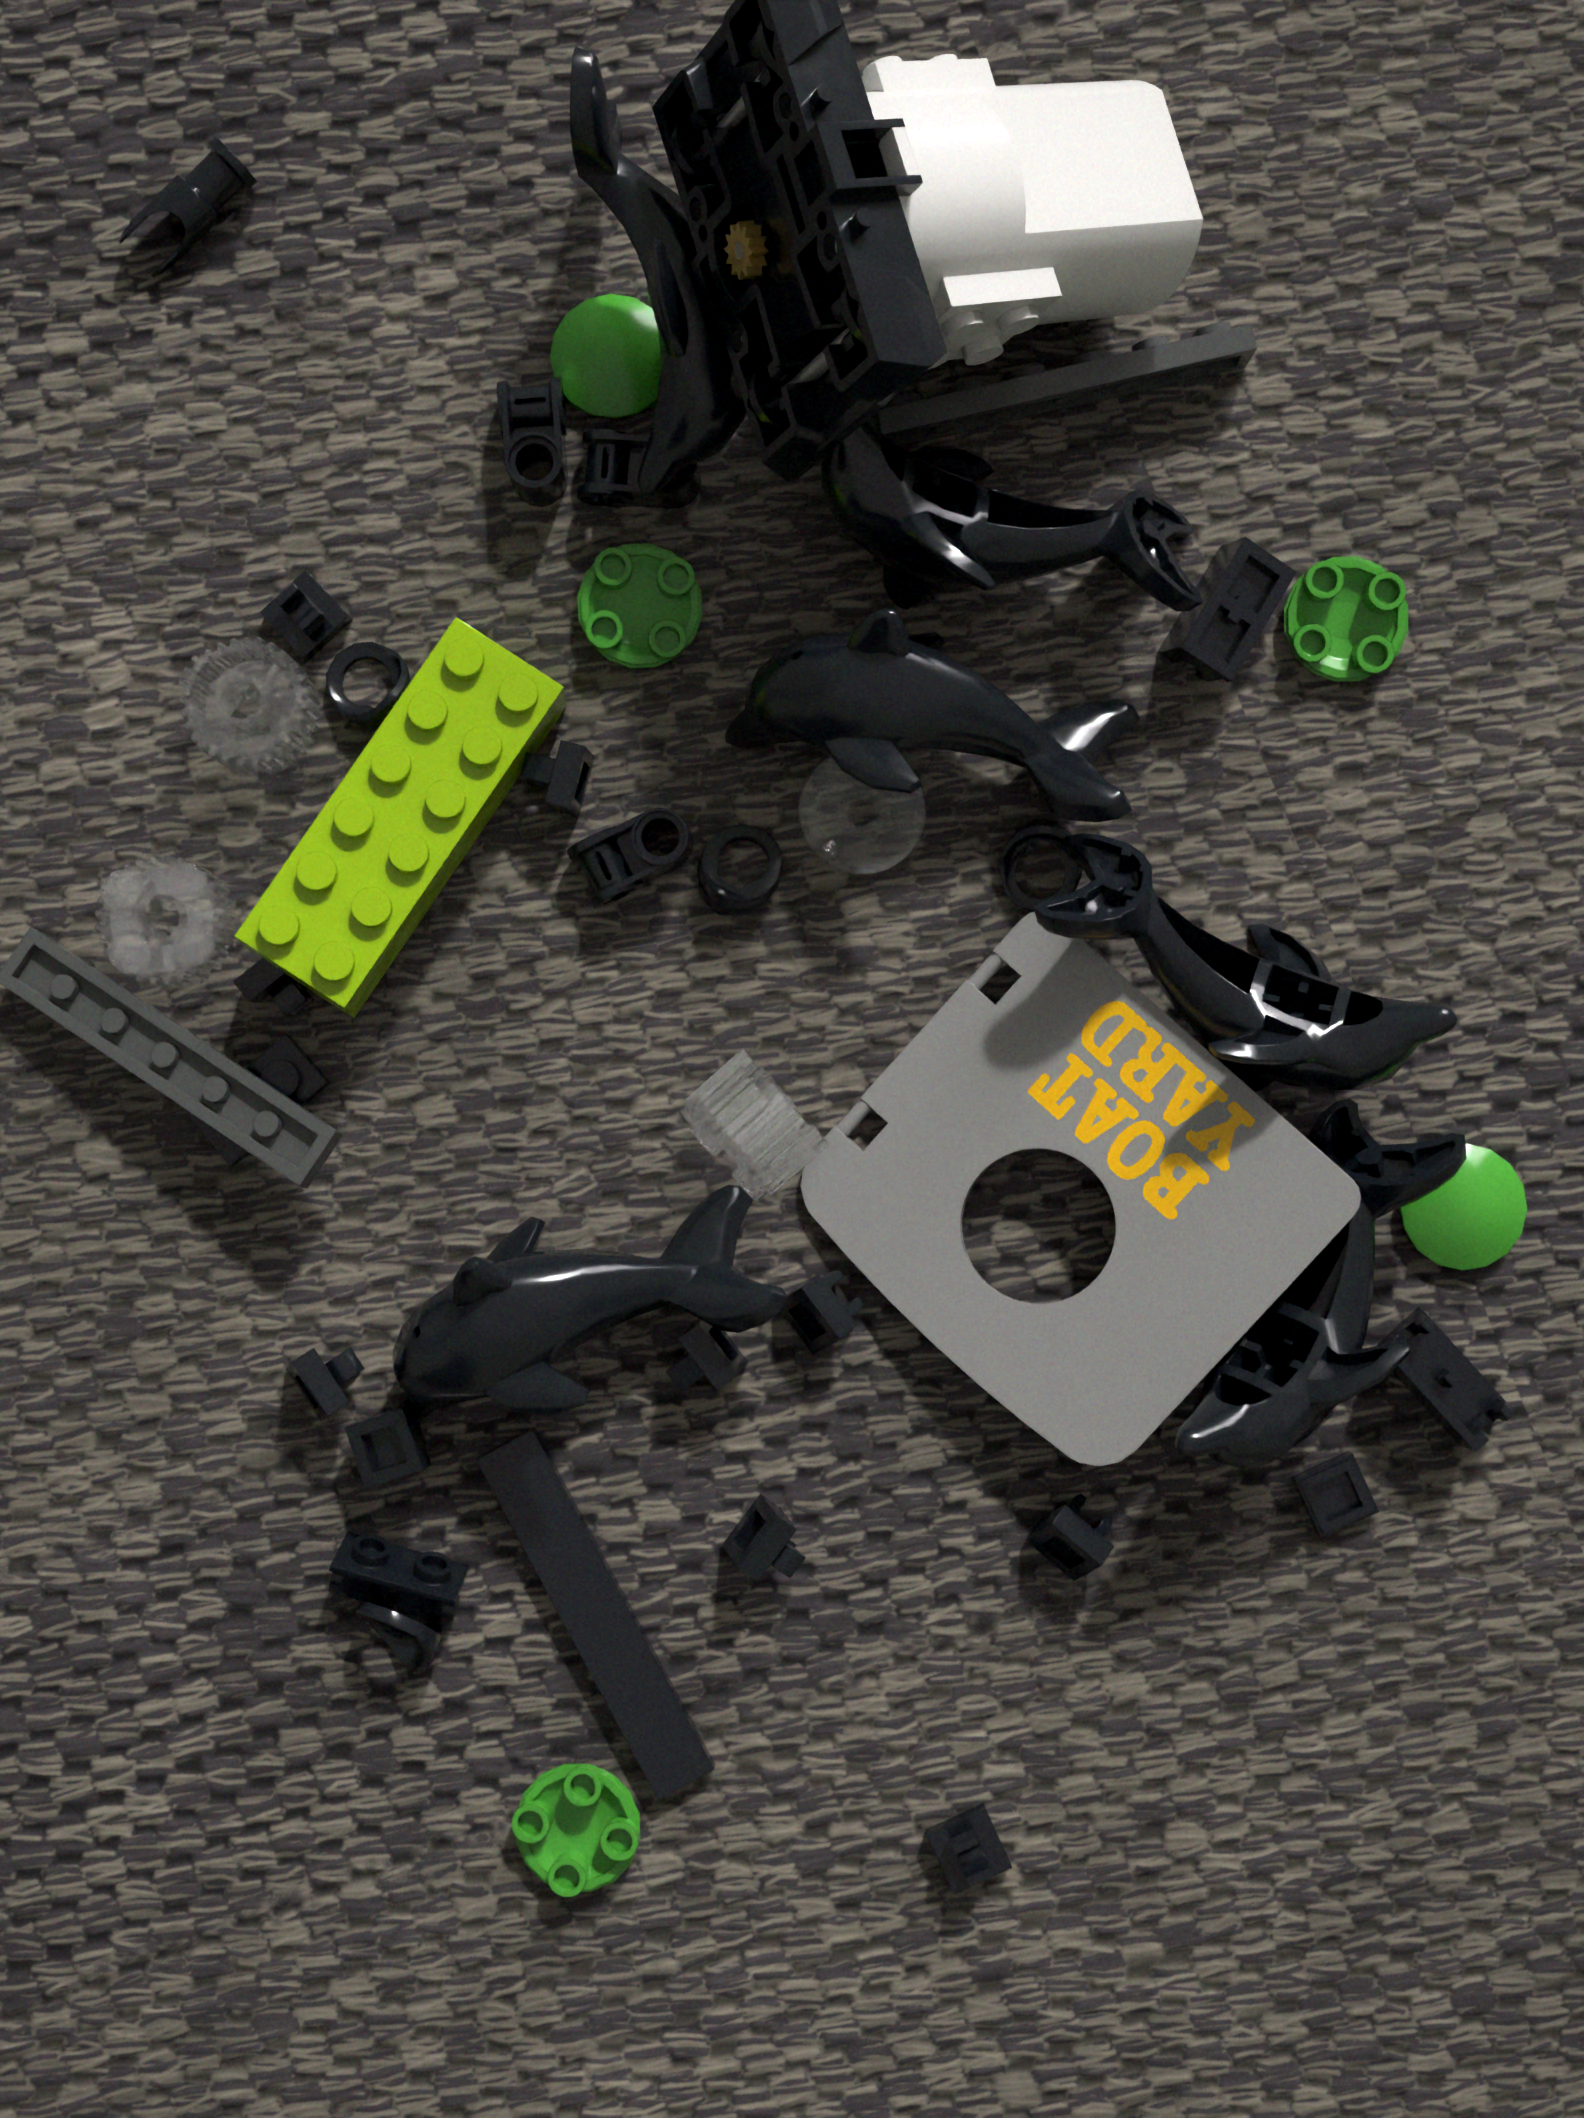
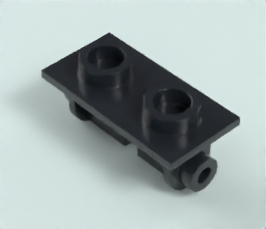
(371, 1566)

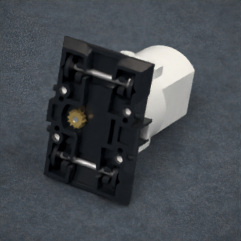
(904, 213)

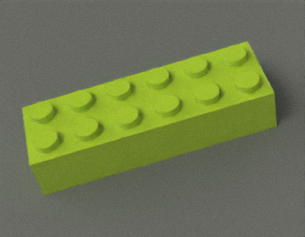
(403, 818)

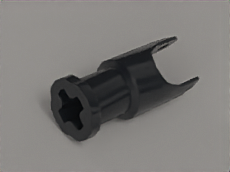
(197, 198)

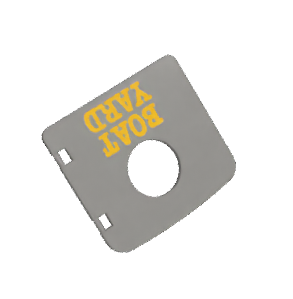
(1202, 1174)

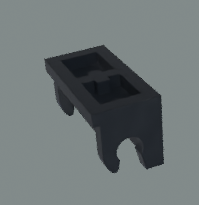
(1238, 600)
(1447, 1382)

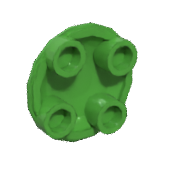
(608, 356)
(639, 605)
(1346, 618)
(1470, 1216)
(577, 1828)

